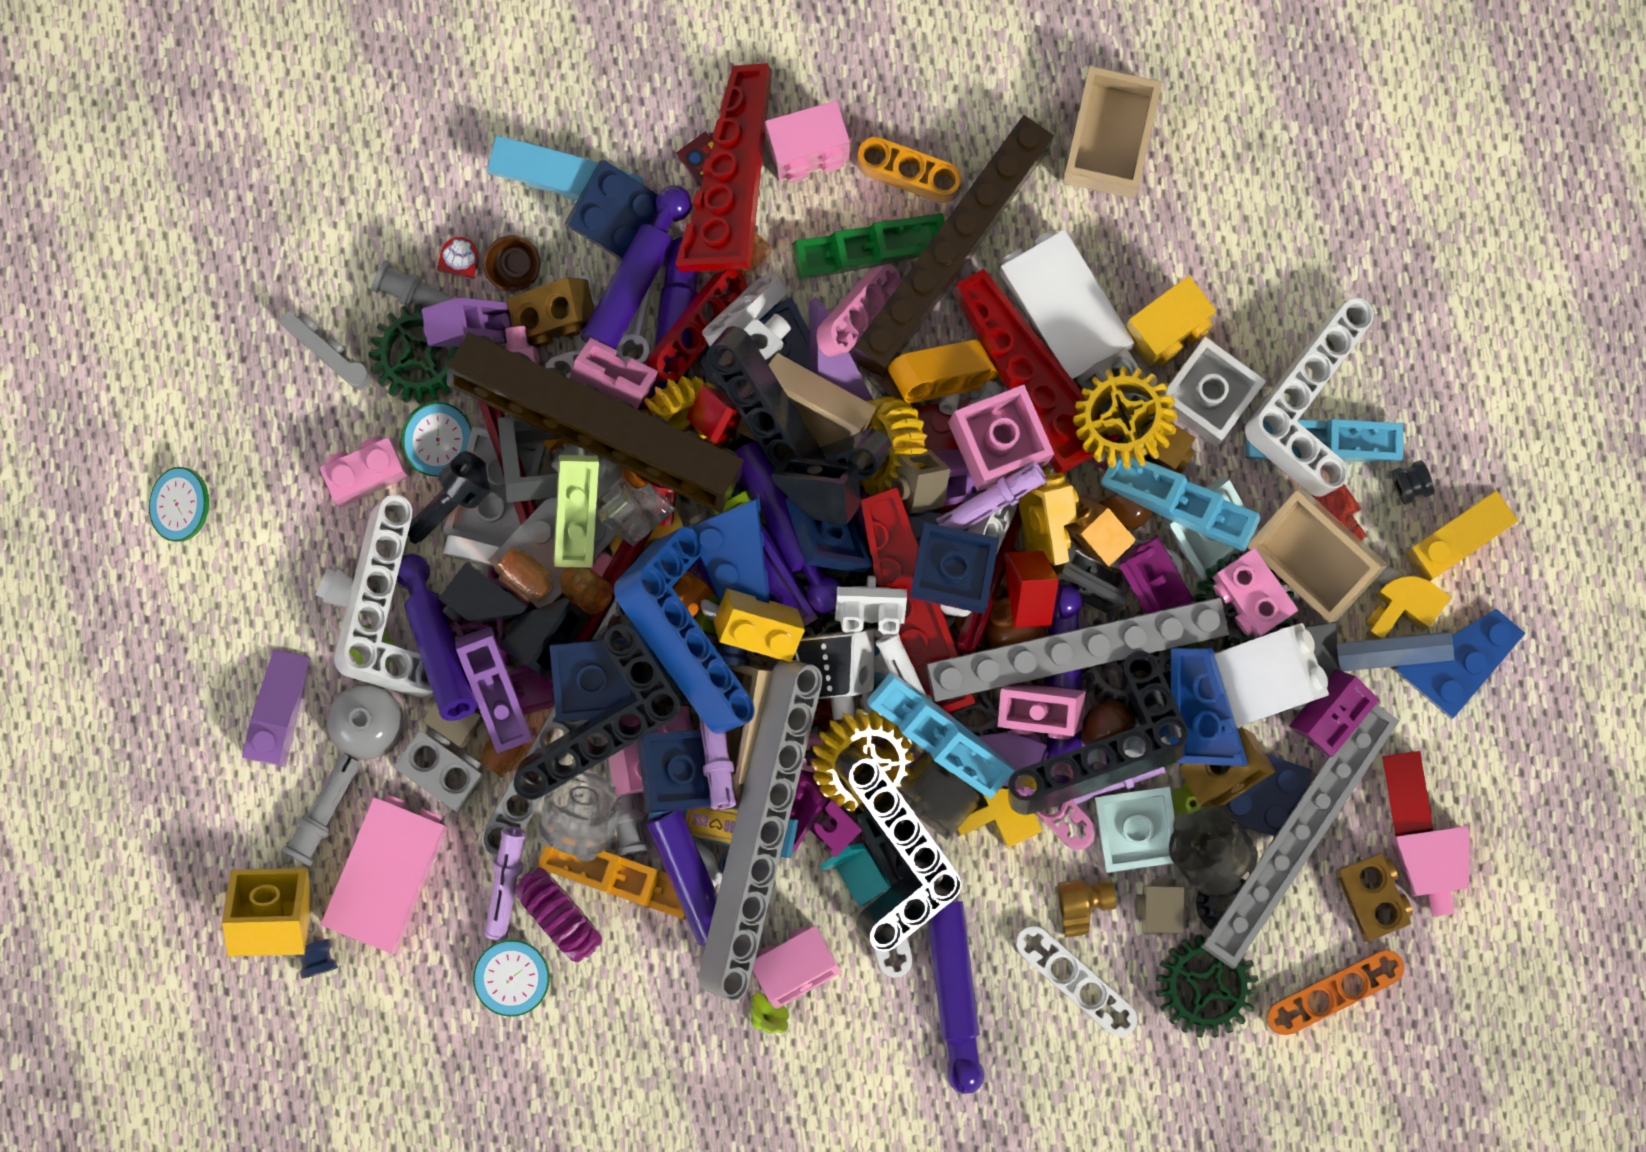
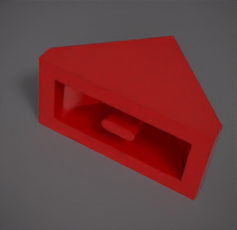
(714, 414)
(1031, 588)

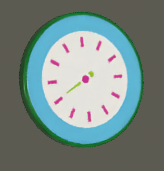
(434, 437)
(179, 504)
(511, 978)

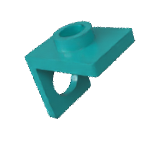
(859, 872)

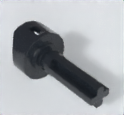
(459, 487)

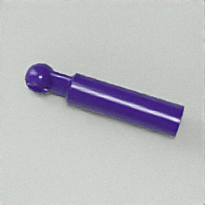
(637, 270)
(675, 297)
(774, 512)
(1065, 618)
(435, 641)
(685, 870)
(956, 997)

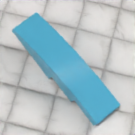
(542, 167)
(1349, 440)
(1183, 502)
(940, 735)

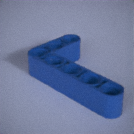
(676, 637)

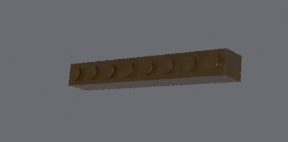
(952, 247)
(595, 421)

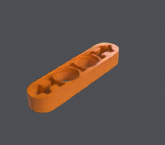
(1336, 996)

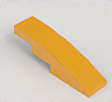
(616, 877)

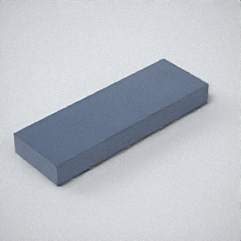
(1395, 651)

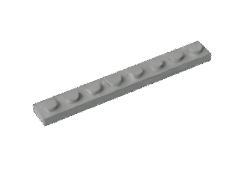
(1076, 649)
(1297, 839)

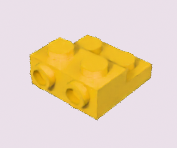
(1044, 515)

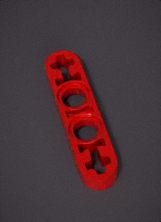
(695, 323)

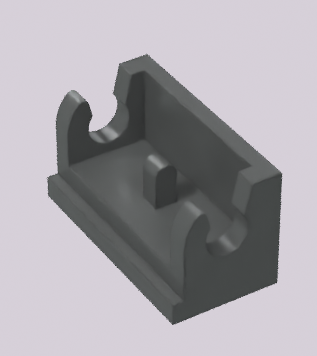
(1094, 583)

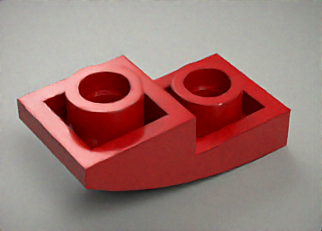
(1407, 793)

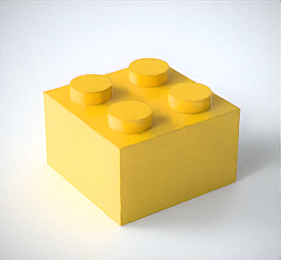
(1169, 322)
(267, 912)

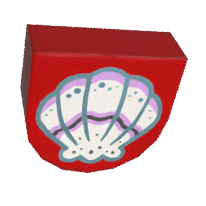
(459, 258)

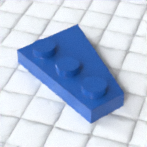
(734, 550)
(1476, 655)
(1205, 709)

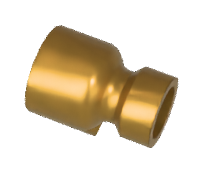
(1079, 899)

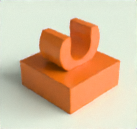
(692, 592)

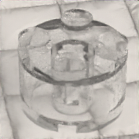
(580, 816)

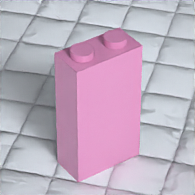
(384, 874)

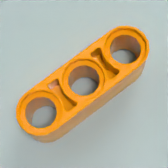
(896, 156)
(942, 371)

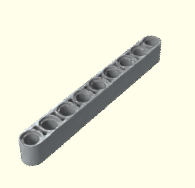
(503, 815)
(760, 829)

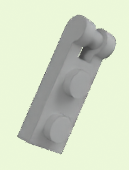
(328, 351)

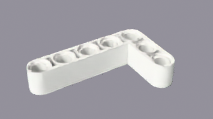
(1303, 390)
(377, 606)

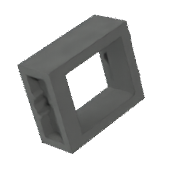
(533, 487)

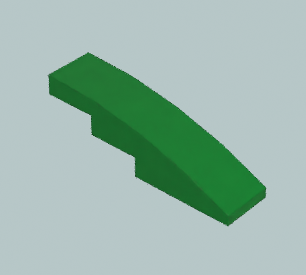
(866, 246)

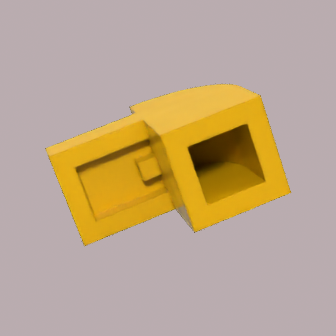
(1410, 597)
(1011, 826)

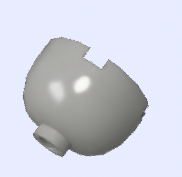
(365, 722)

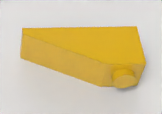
(1461, 536)

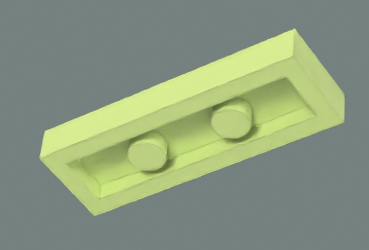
(575, 511)

